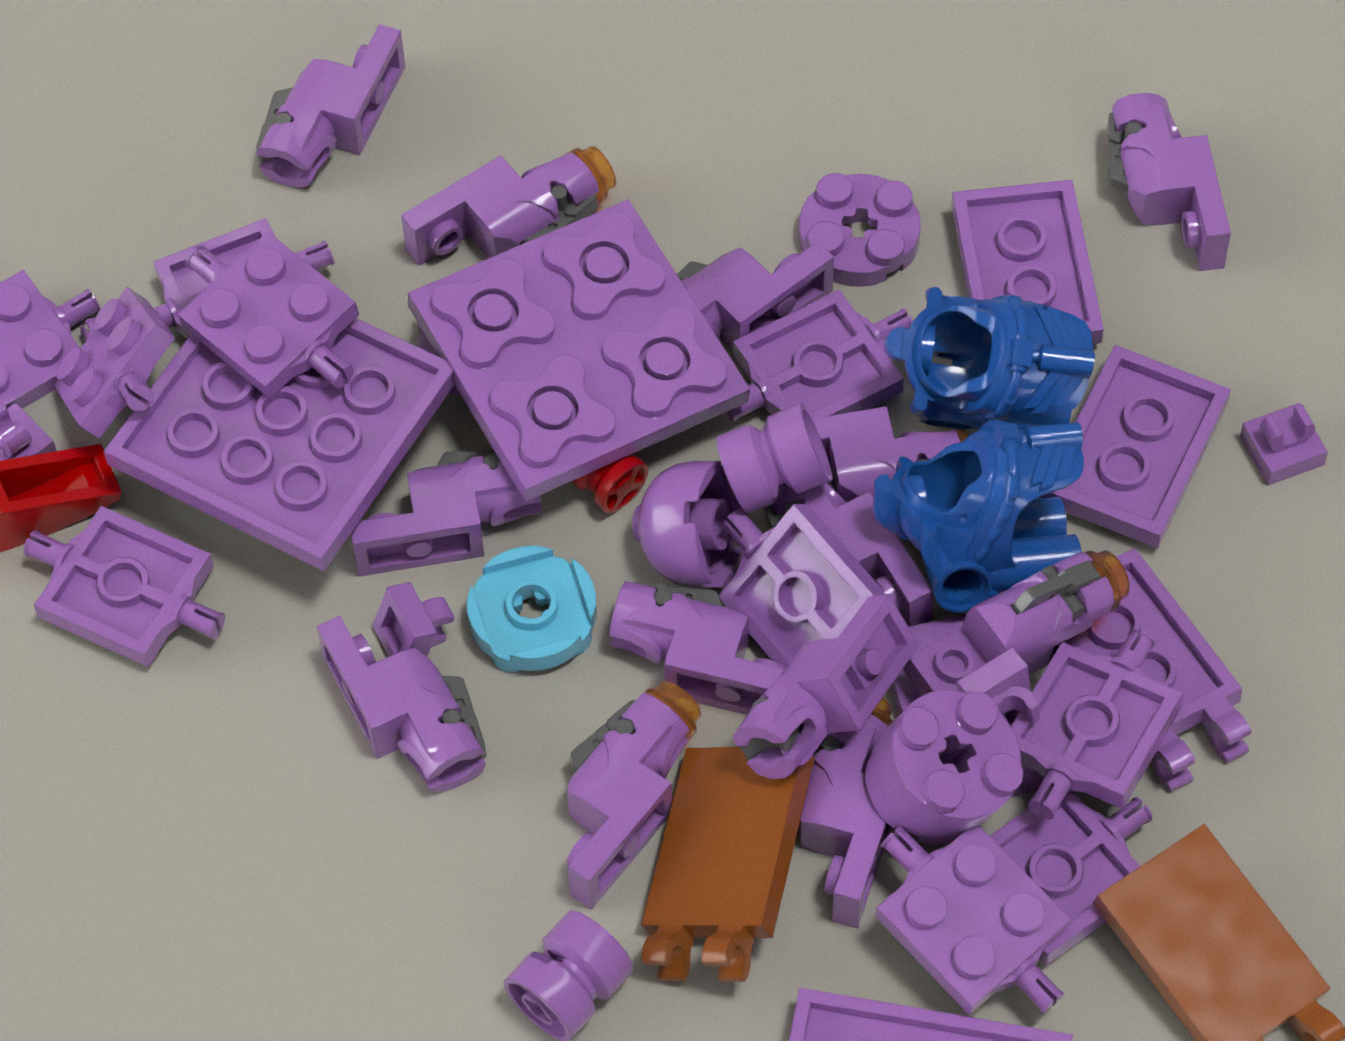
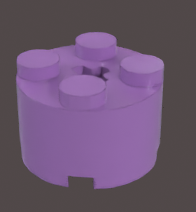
(944, 766)

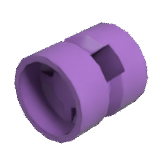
(777, 457)
(576, 967)

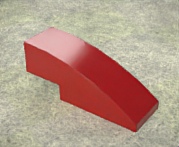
(53, 491)

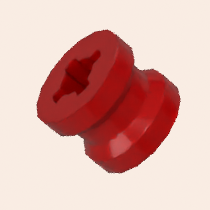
(615, 483)

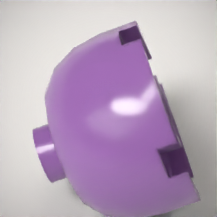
(683, 525)

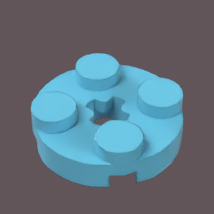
(537, 642)

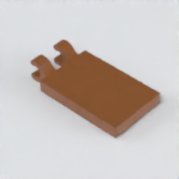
(721, 863)
(1216, 947)

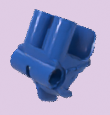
(1006, 356)
(979, 508)

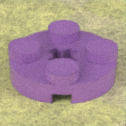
(869, 200)

